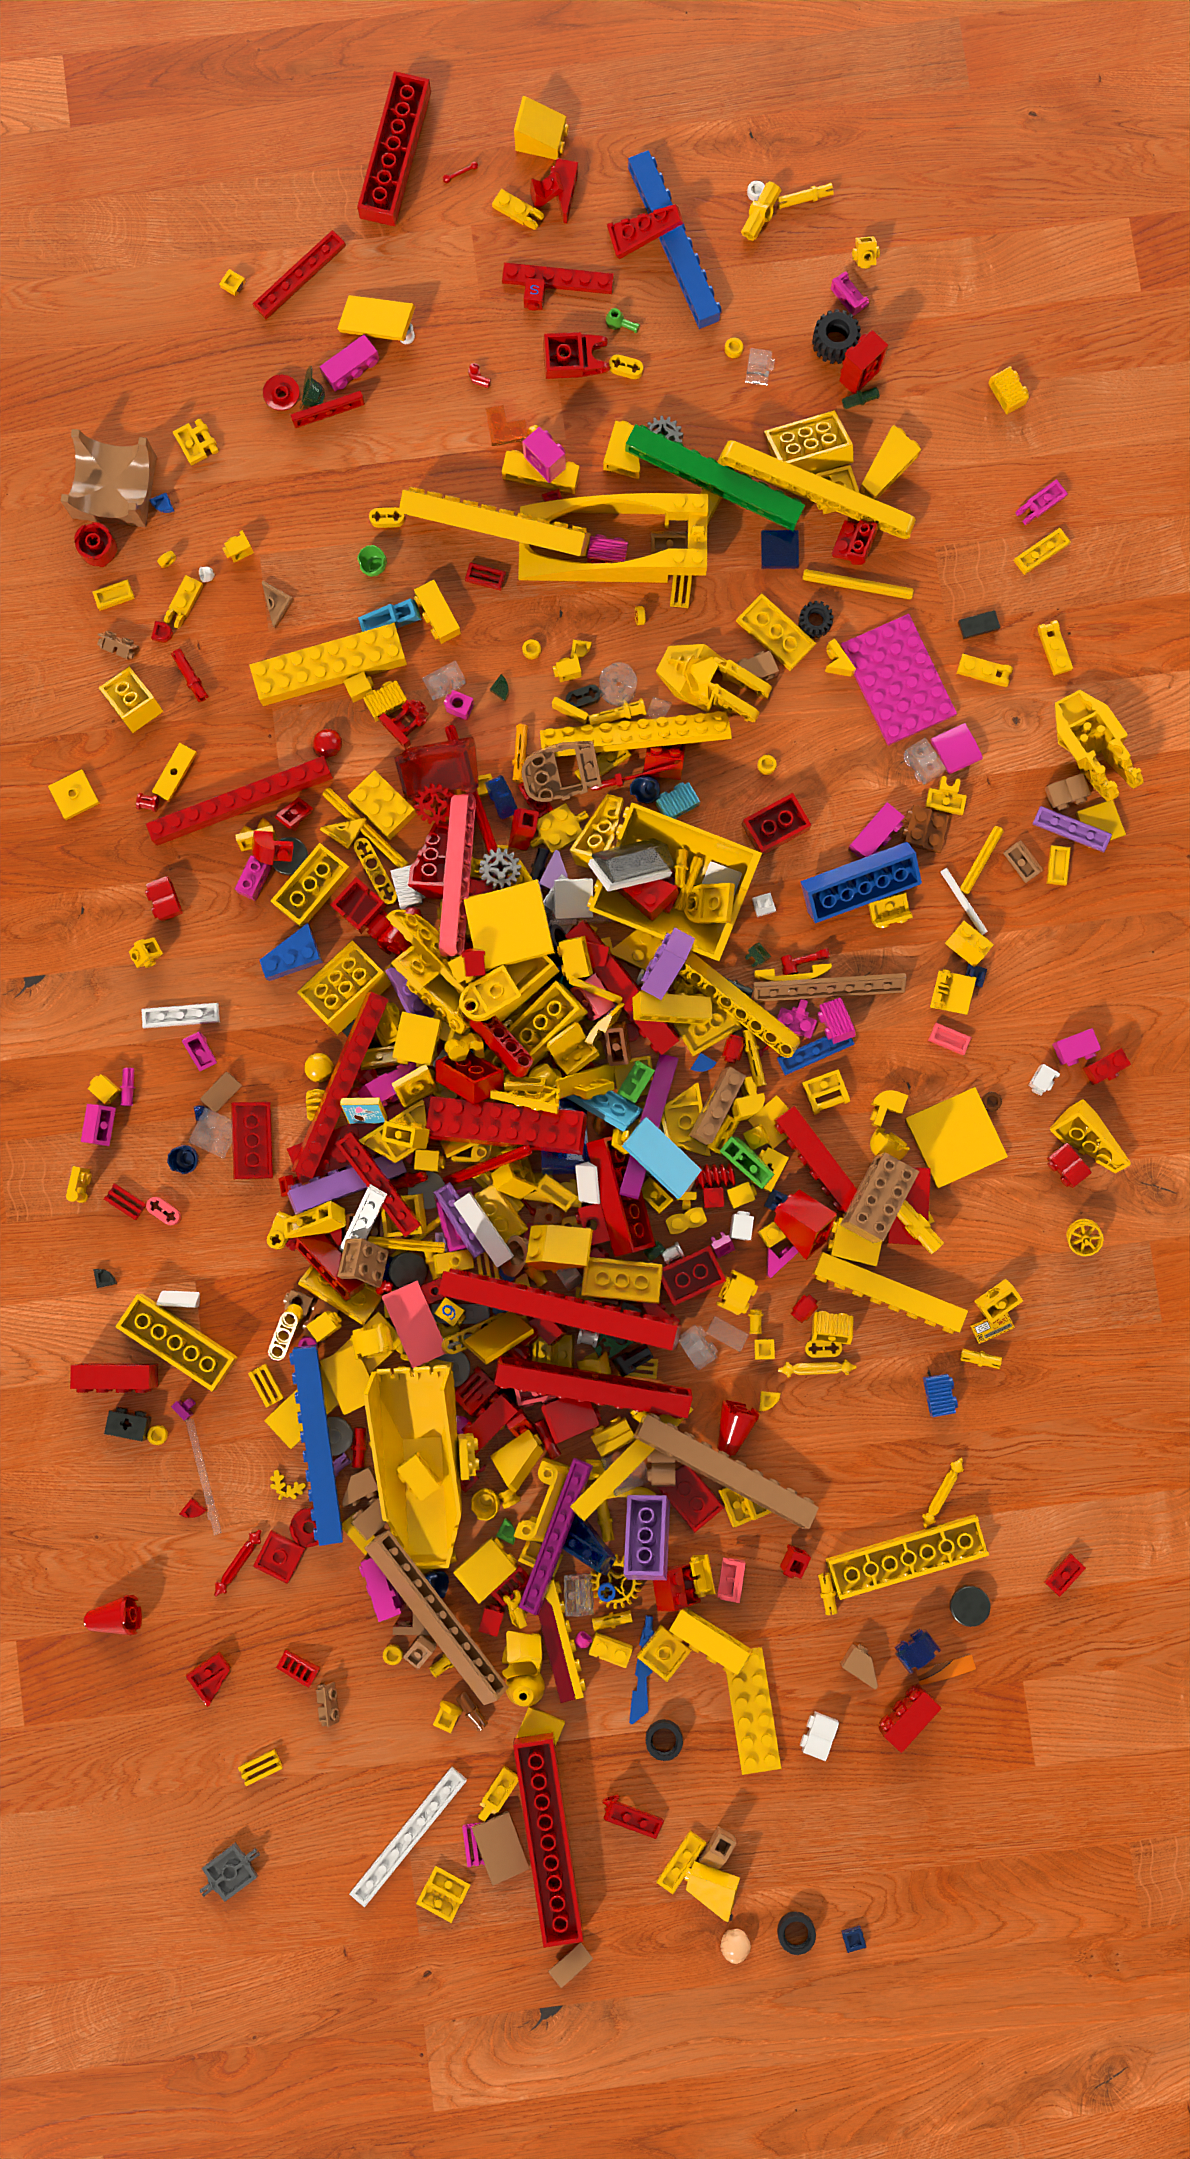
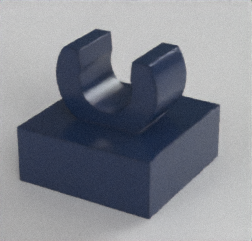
(977, 972)
(774, 1198)

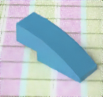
(400, 614)

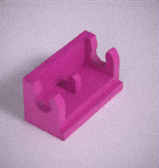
(848, 294)

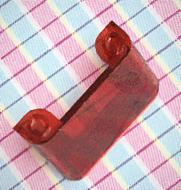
(446, 762)

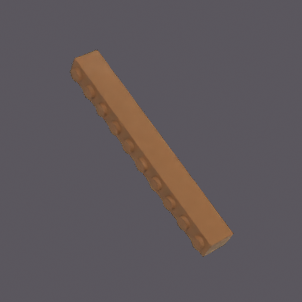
(726, 1471)
(436, 1617)

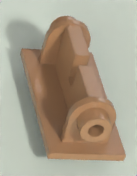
(124, 646)
(329, 1712)

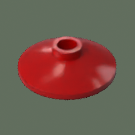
(277, 385)

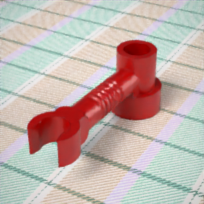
(790, 965)

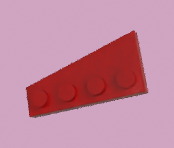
(639, 231)

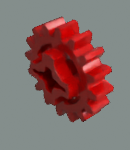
(425, 804)

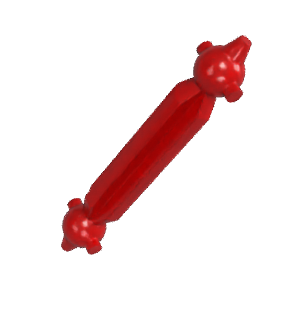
(237, 1563)

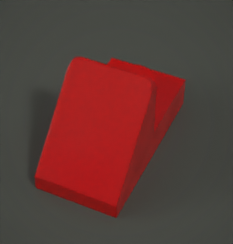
(545, 190)
(294, 814)
(520, 1423)

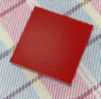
(279, 1557)

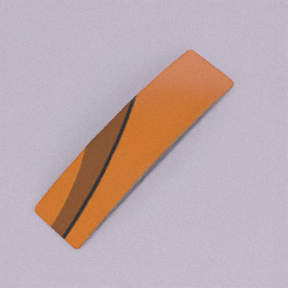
(946, 1670)

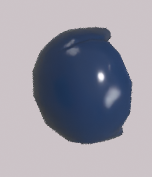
(645, 789)
(183, 1159)
(439, 1581)

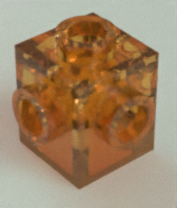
(541, 1211)

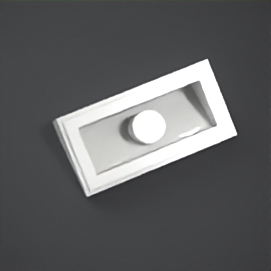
(587, 1183)
(179, 1299)

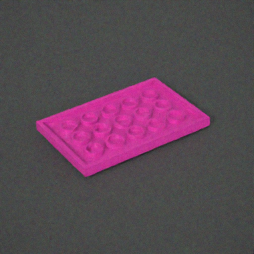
(898, 679)

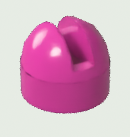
(582, 1640)

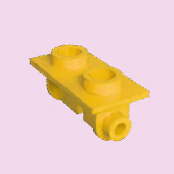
(701, 1568)

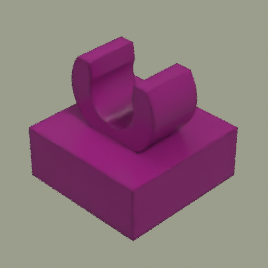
(183, 1409)

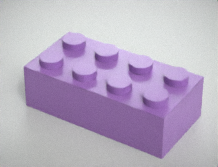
(646, 1537)

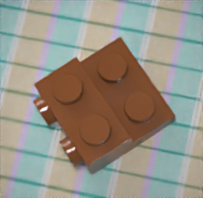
(925, 829)

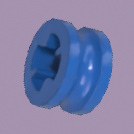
(602, 1587)

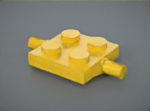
(558, 828)

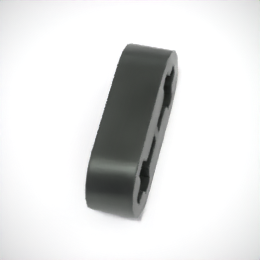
(581, 692)

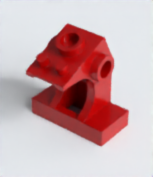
(417, 712)

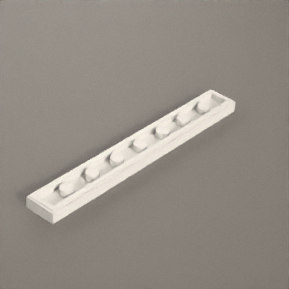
(408, 1836)

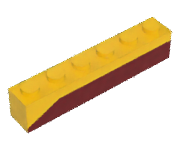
(559, 1645)

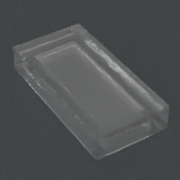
(727, 1333)

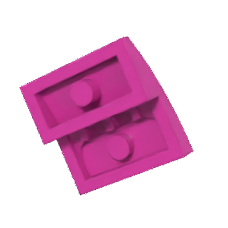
(956, 748)

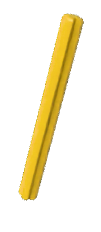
(858, 584)
(370, 833)

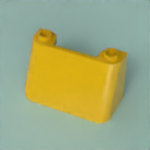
(553, 1474)

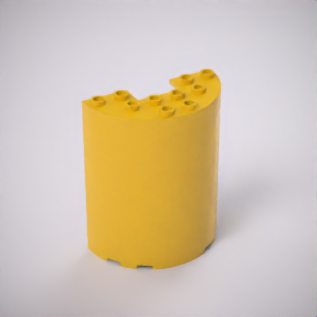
(646, 824)

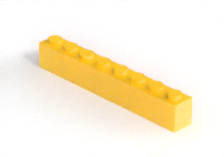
(890, 1292)

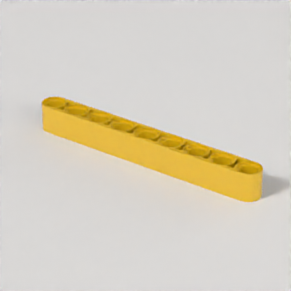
(739, 1006)

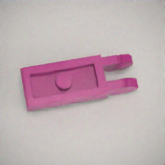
(1043, 501)

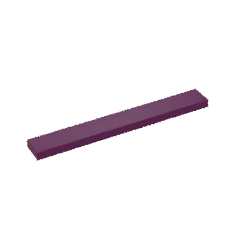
(653, 1110)
(555, 1537)

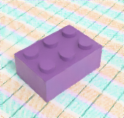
(666, 963)

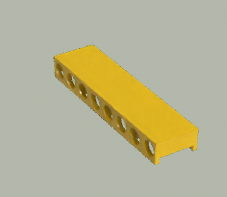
(285, 1418)
(907, 1557)

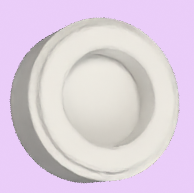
(755, 189)

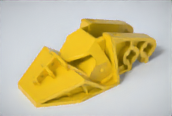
(689, 673)
(1090, 728)

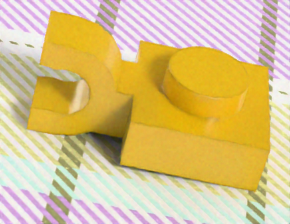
(516, 1614)

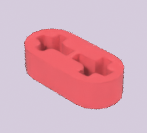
(160, 1214)

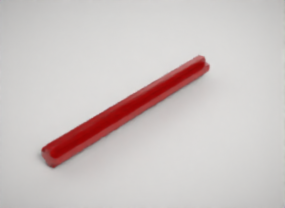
(488, 1165)

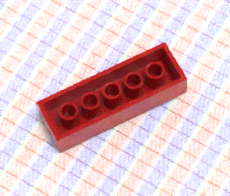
(624, 1216)

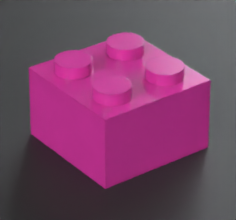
(544, 454)

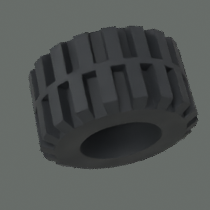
(835, 322)

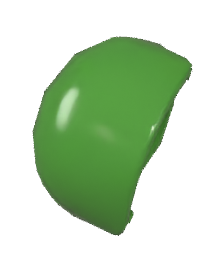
(372, 560)

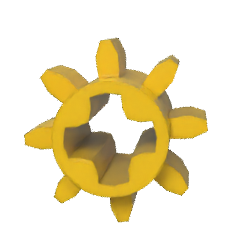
(684, 986)

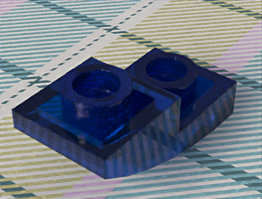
(502, 797)

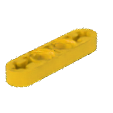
(374, 872)
(472, 1329)

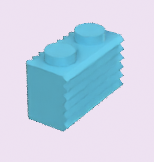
(678, 801)

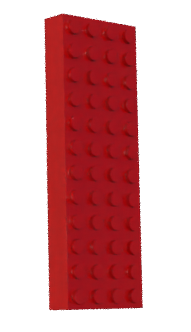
(561, 1310)

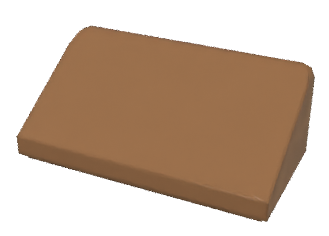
(668, 539)
(1023, 861)
(221, 1092)

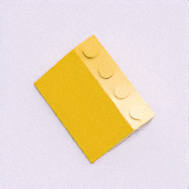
(812, 443)
(342, 986)

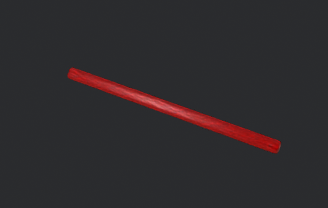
(480, 814)

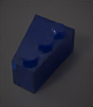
(588, 1546)

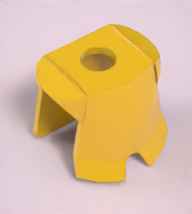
(522, 1654)

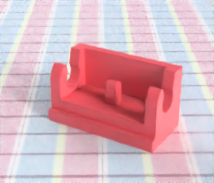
(731, 1579)

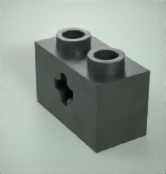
(116, 1424)

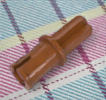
(471, 1711)

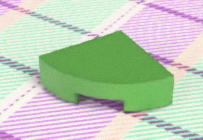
(507, 1532)

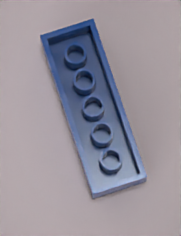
(861, 882)

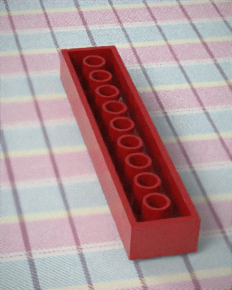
(548, 1840)

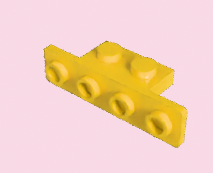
(587, 1082)

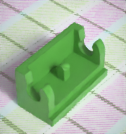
(636, 1082)

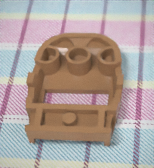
(542, 776)

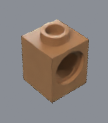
(307, 1301)

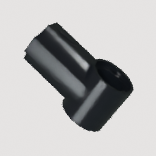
(630, 1361)

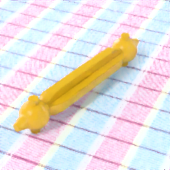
(817, 1368)
(943, 1492)

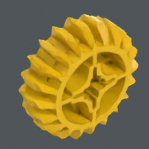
(625, 1595)

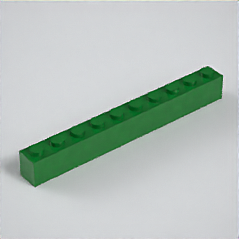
(714, 477)

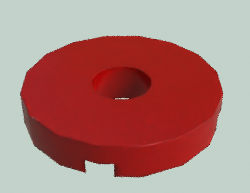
(297, 1529)

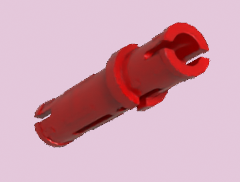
(192, 680)

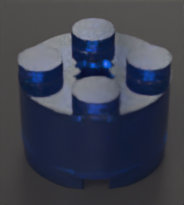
(917, 1650)

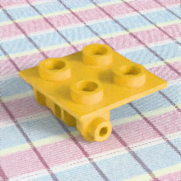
(953, 992)

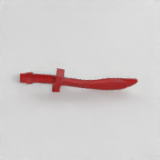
(618, 780)

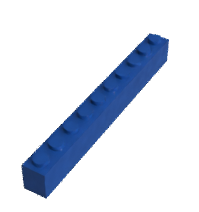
(675, 242)
(317, 1444)

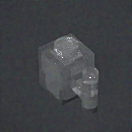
(759, 365)

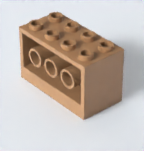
(879, 1198)

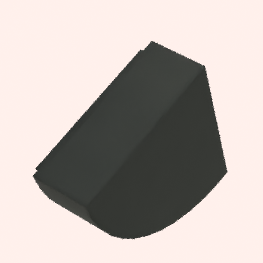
(104, 1278)

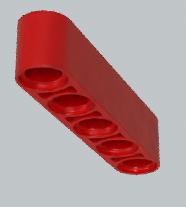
(502, 1043)

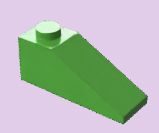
(747, 1161)

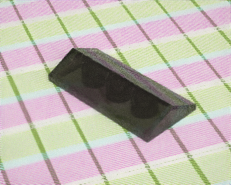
(634, 859)

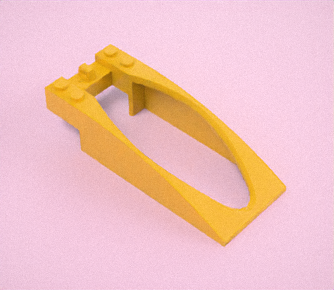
(650, 568)

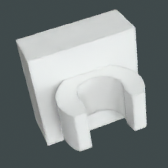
(763, 904)

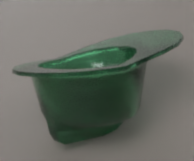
(312, 391)

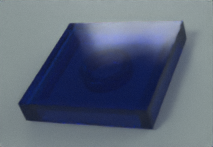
(779, 549)

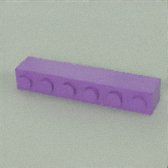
(337, 1185)

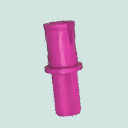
(127, 1087)

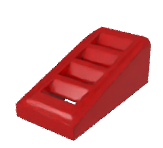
(523, 1575)
(293, 1674)

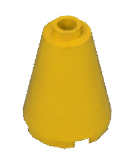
(525, 1689)

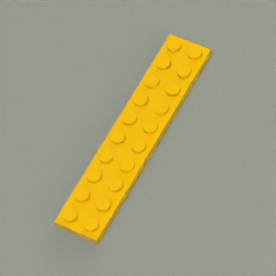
(642, 733)

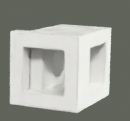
(1042, 1079)

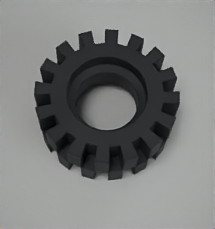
(823, 611)

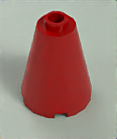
(393, 940)
(735, 1426)
(115, 1617)

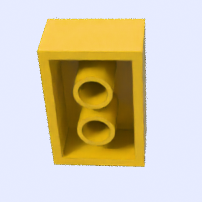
(382, 805)

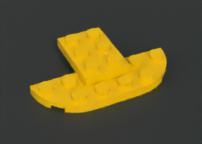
(423, 959)

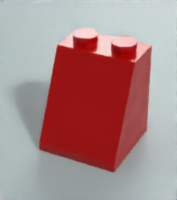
(805, 1222)
(569, 1417)

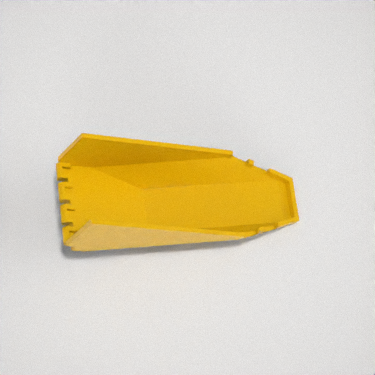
(407, 1417)

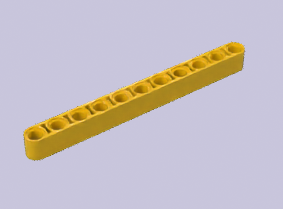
(817, 489)

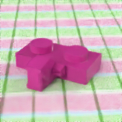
(798, 1020)

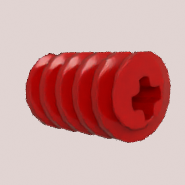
(715, 1176)

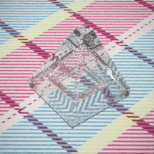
(658, 708)

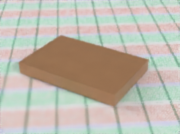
(500, 1848)

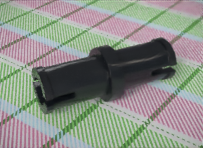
(538, 866)

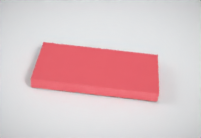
(414, 1323)

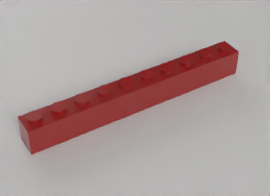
(239, 801)
(339, 1085)
(593, 1387)

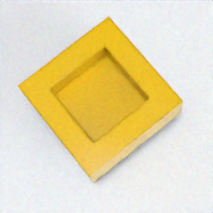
(232, 282)
(756, 1137)
(764, 1349)

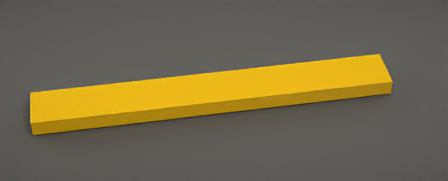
(616, 1474)

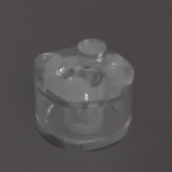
(611, 676)

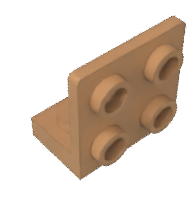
(363, 1261)

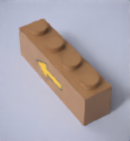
(717, 1106)

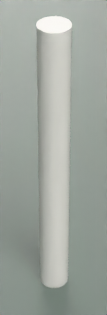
(964, 902)

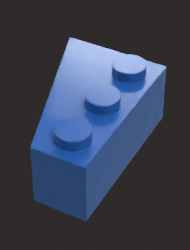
(292, 955)

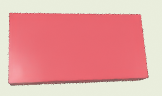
(949, 1039)

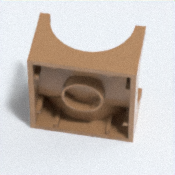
(111, 481)

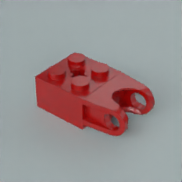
(578, 355)

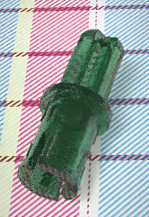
(860, 398)

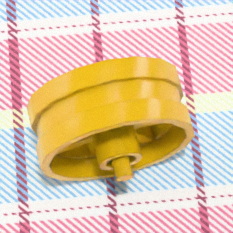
(1084, 1237)

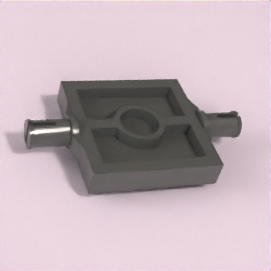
(229, 1872)

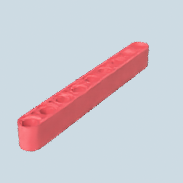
(457, 875)

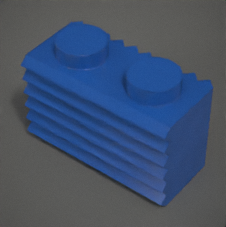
(940, 1395)

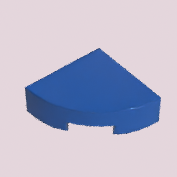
(162, 503)
(703, 1063)

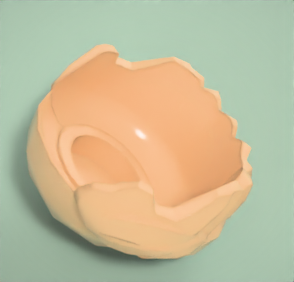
(735, 1946)

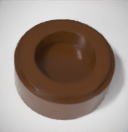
(992, 1101)

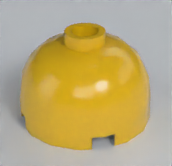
(888, 1143)

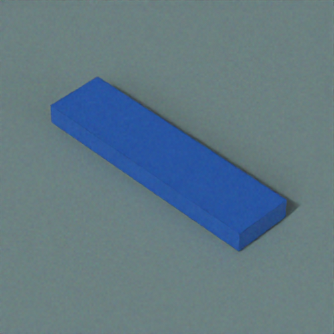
(812, 1053)

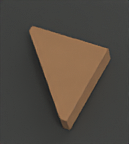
(277, 602)

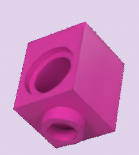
(462, 712)

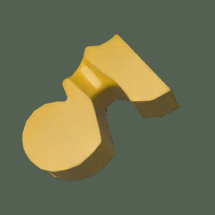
(458, 1049)

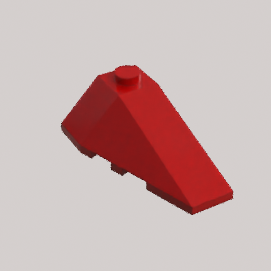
(428, 870)

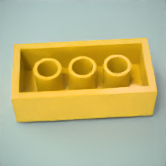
(311, 885)
(711, 1641)

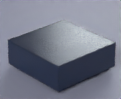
(853, 1939)

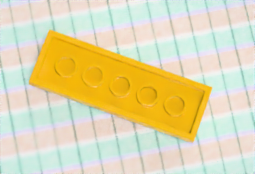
(753, 1716)

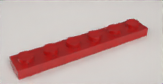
(299, 274)
(559, 278)
(372, 1175)

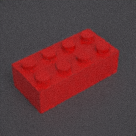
(110, 1376)

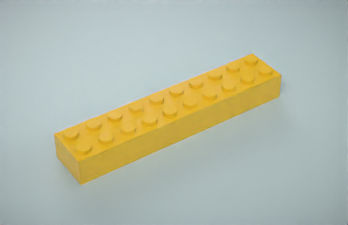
(493, 522)

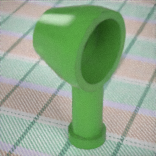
(619, 321)

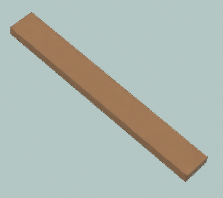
(829, 987)

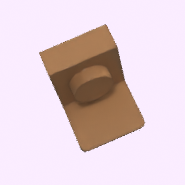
(404, 1627)
(420, 1651)

